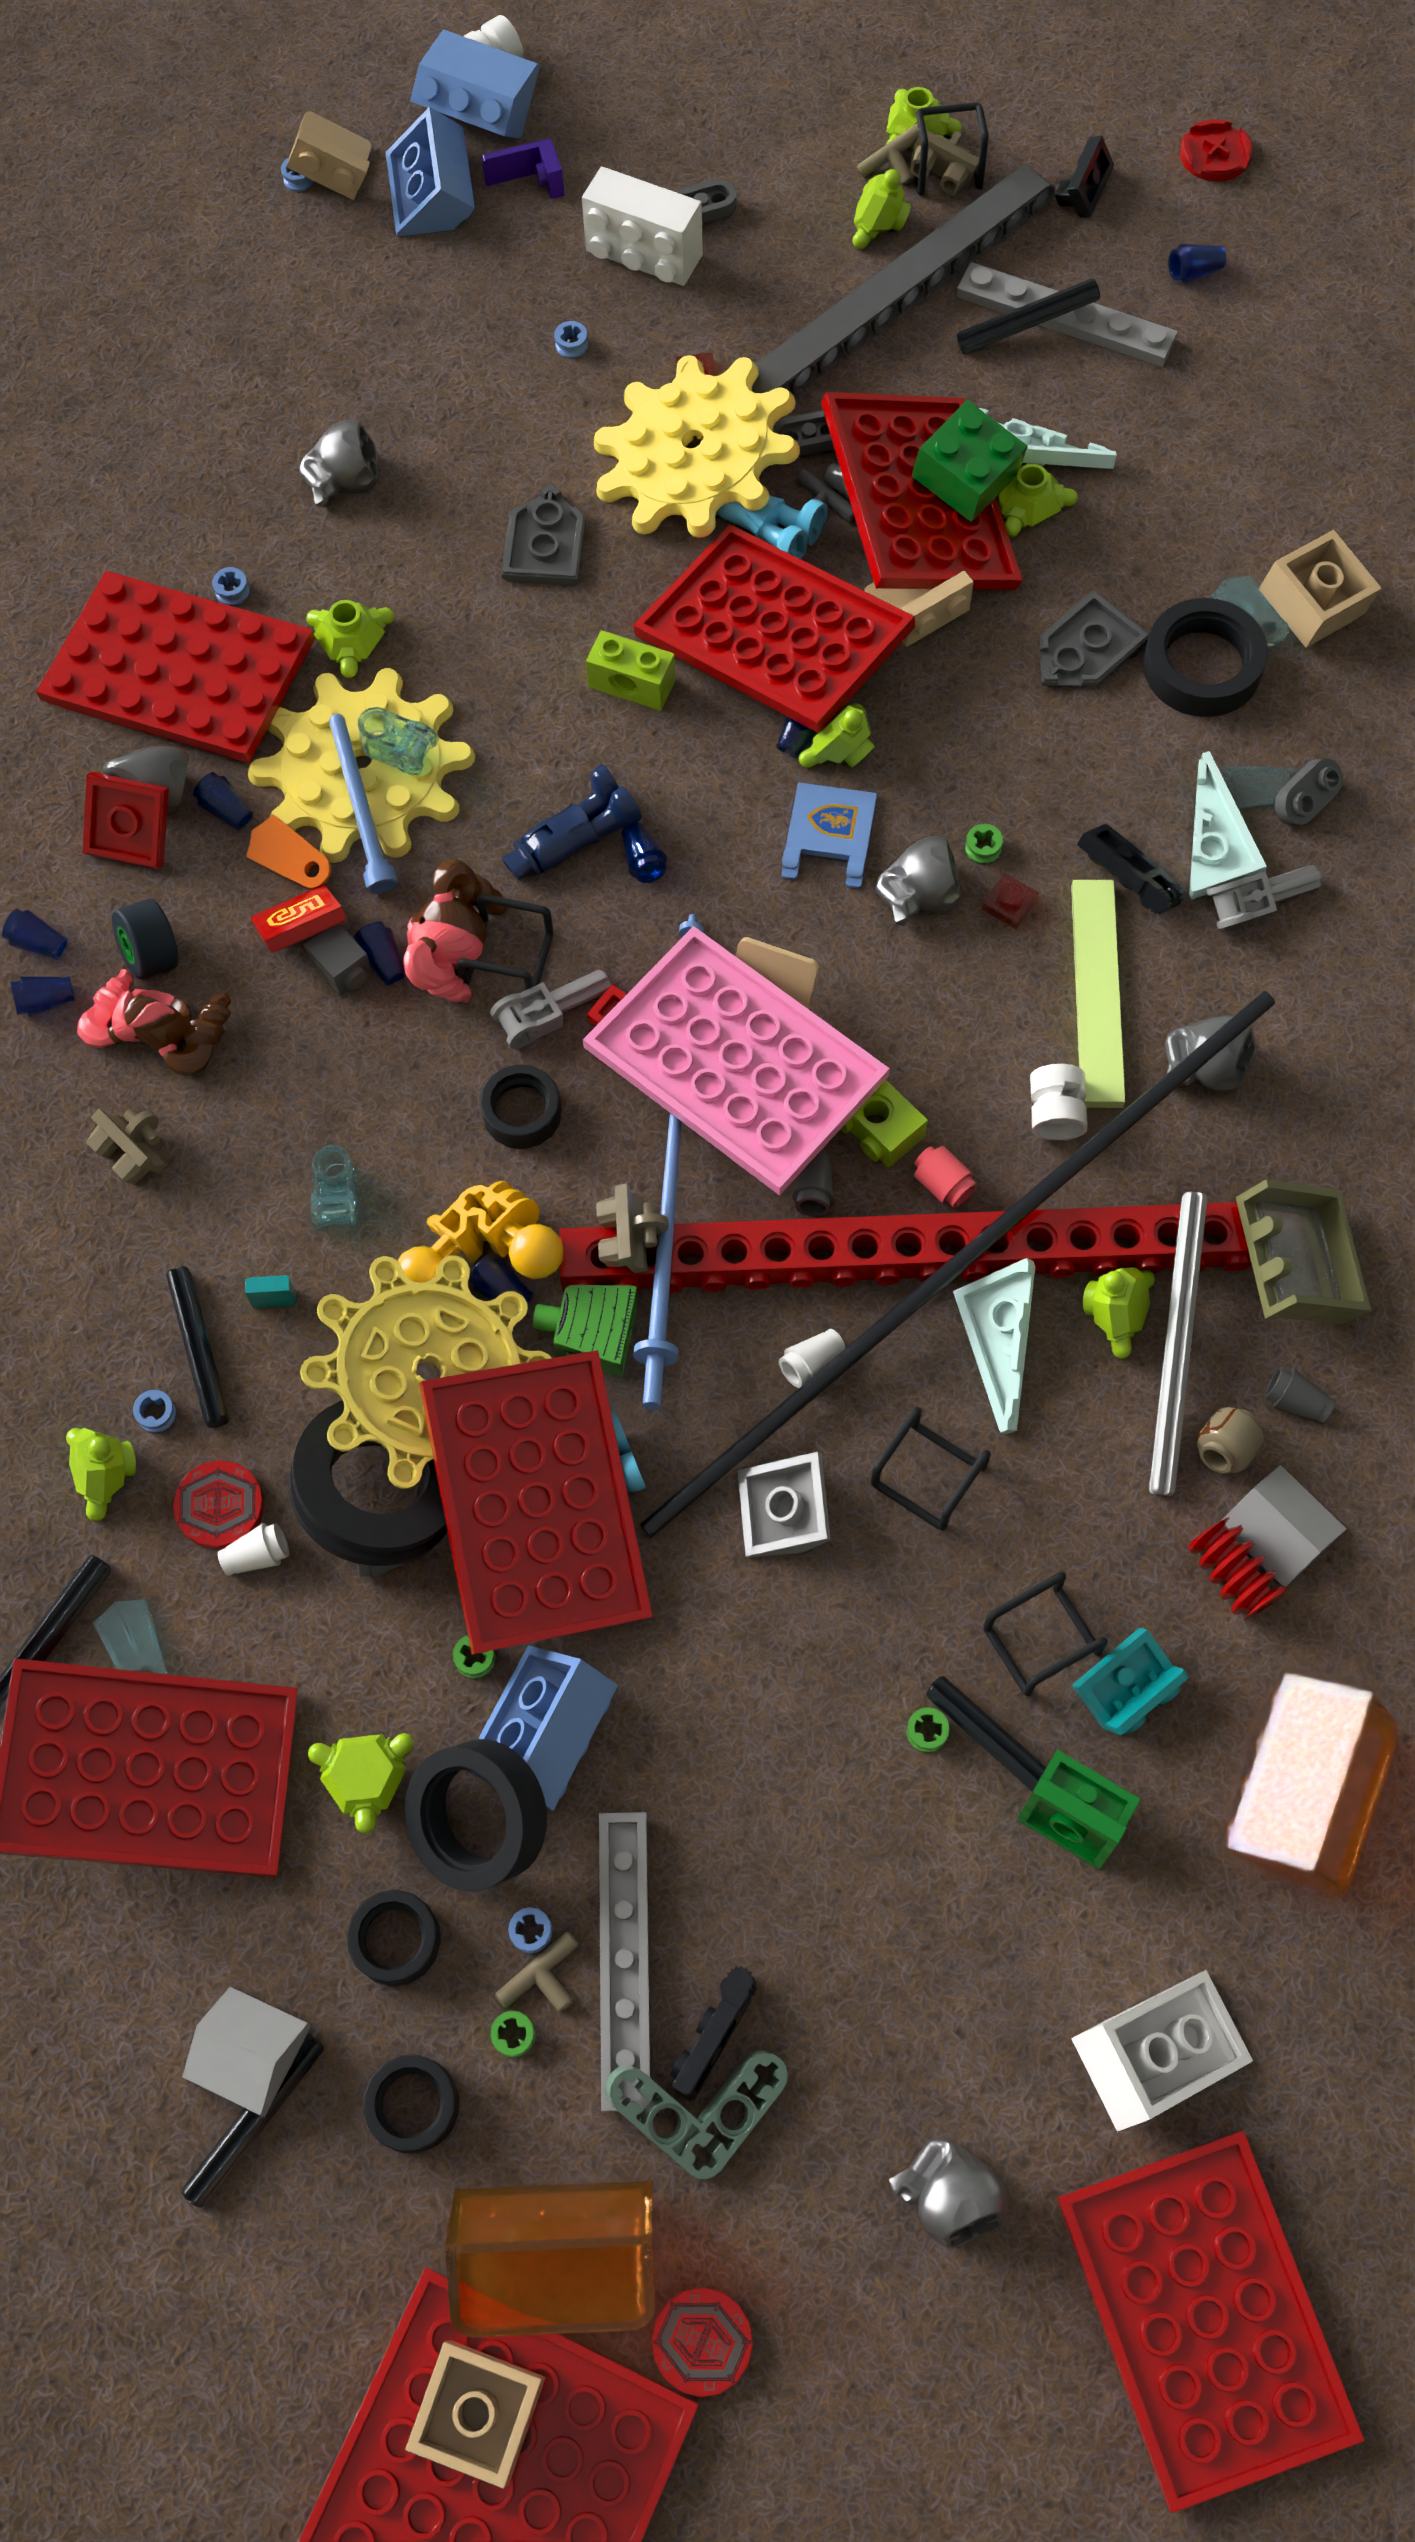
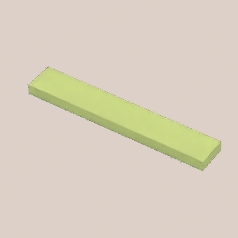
(1098, 992)

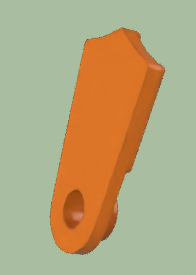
(287, 853)

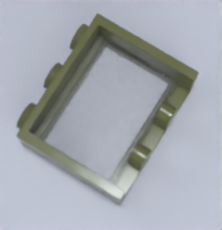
(1302, 1253)

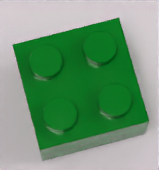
(969, 460)

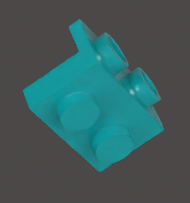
(1129, 1683)

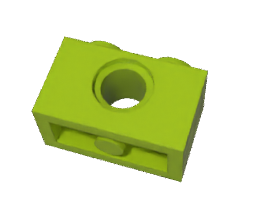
(631, 670)
(893, 1137)

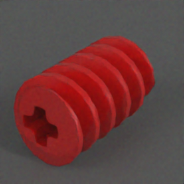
(1236, 1569)

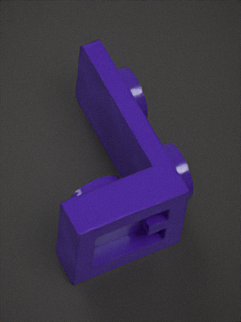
(524, 161)

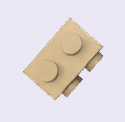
(330, 155)
(929, 606)
(783, 968)

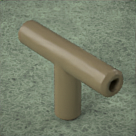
(892, 153)
(540, 1973)

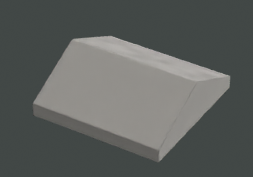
(784, 1506)
(1284, 1525)
(244, 2050)

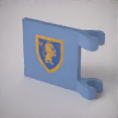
(830, 825)

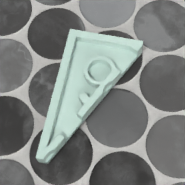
(1050, 448)
(1221, 839)
(997, 1326)

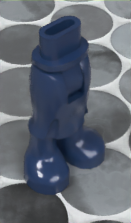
(575, 827)

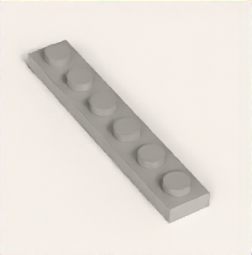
(1089, 323)
(624, 1950)

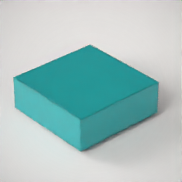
(270, 1291)

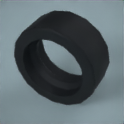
(527, 1135)
(359, 1926)
(374, 2104)

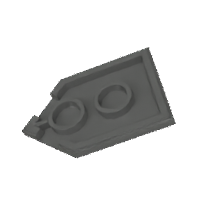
(544, 541)
(1088, 643)

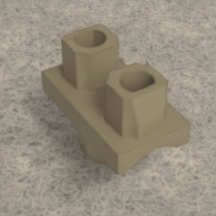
(947, 160)
(130, 1137)
(636, 1229)

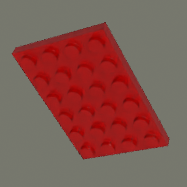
(903, 526)
(774, 627)
(176, 666)
(535, 1501)
(144, 1768)
(1208, 2321)

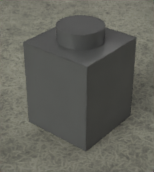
(338, 959)

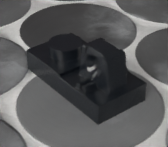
(1088, 179)

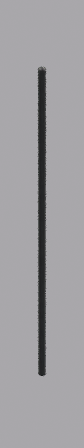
(955, 1265)

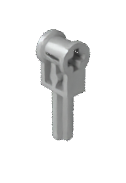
(1258, 893)
(540, 1011)

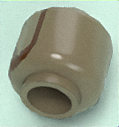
(1230, 1440)

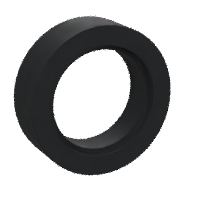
(1212, 617)
(429, 1824)

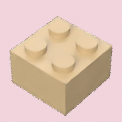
(1319, 588)
(475, 2413)

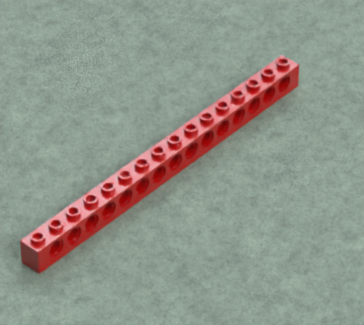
(921, 1231)

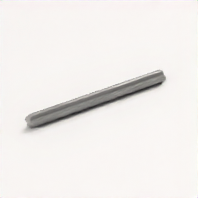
(1178, 1344)

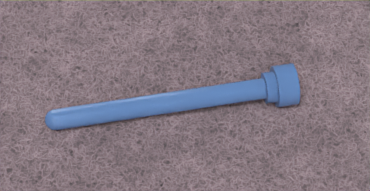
(379, 874)

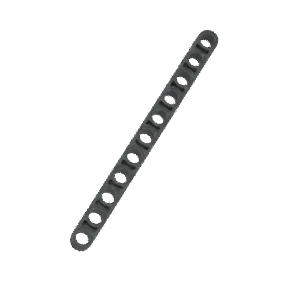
(904, 283)

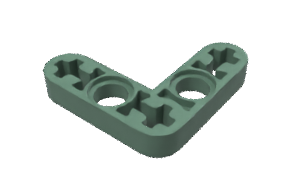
(692, 2130)

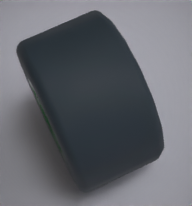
(145, 938)

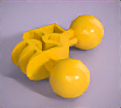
(467, 1223)

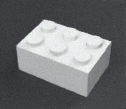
(642, 226)

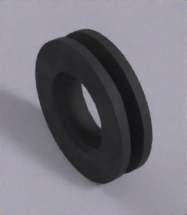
(342, 1527)

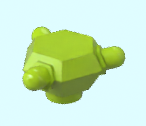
(903, 114)
(880, 208)
(1032, 498)
(349, 632)
(841, 739)
(1119, 1305)
(99, 1467)
(363, 1773)

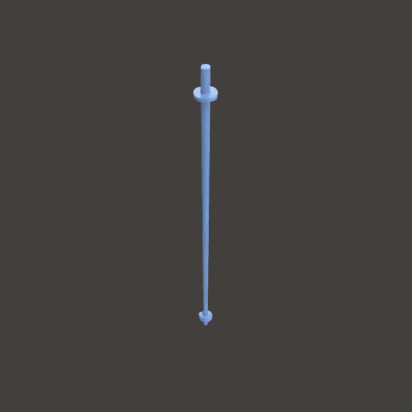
(656, 1351)

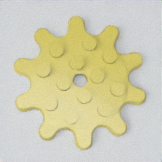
(697, 480)
(313, 777)
(394, 1334)

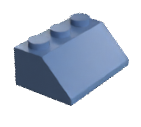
(476, 84)
(430, 176)
(550, 1715)

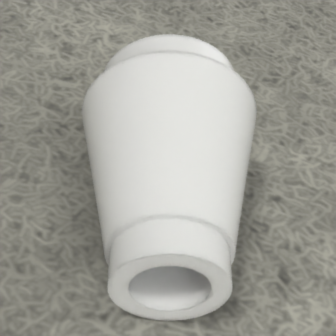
(810, 1356)
(255, 1550)

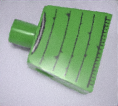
(592, 1321)

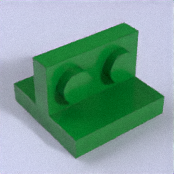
(1078, 1810)

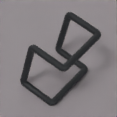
(980, 170)
(467, 966)
(978, 1465)
(1093, 1646)

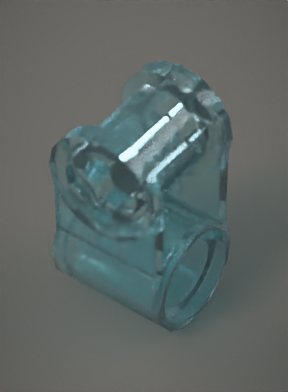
(401, 743)
(334, 1197)

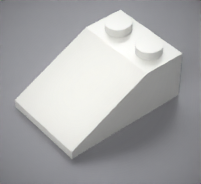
(1162, 2051)

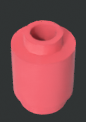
(944, 1176)

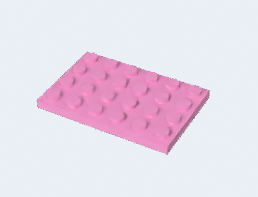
(736, 1059)

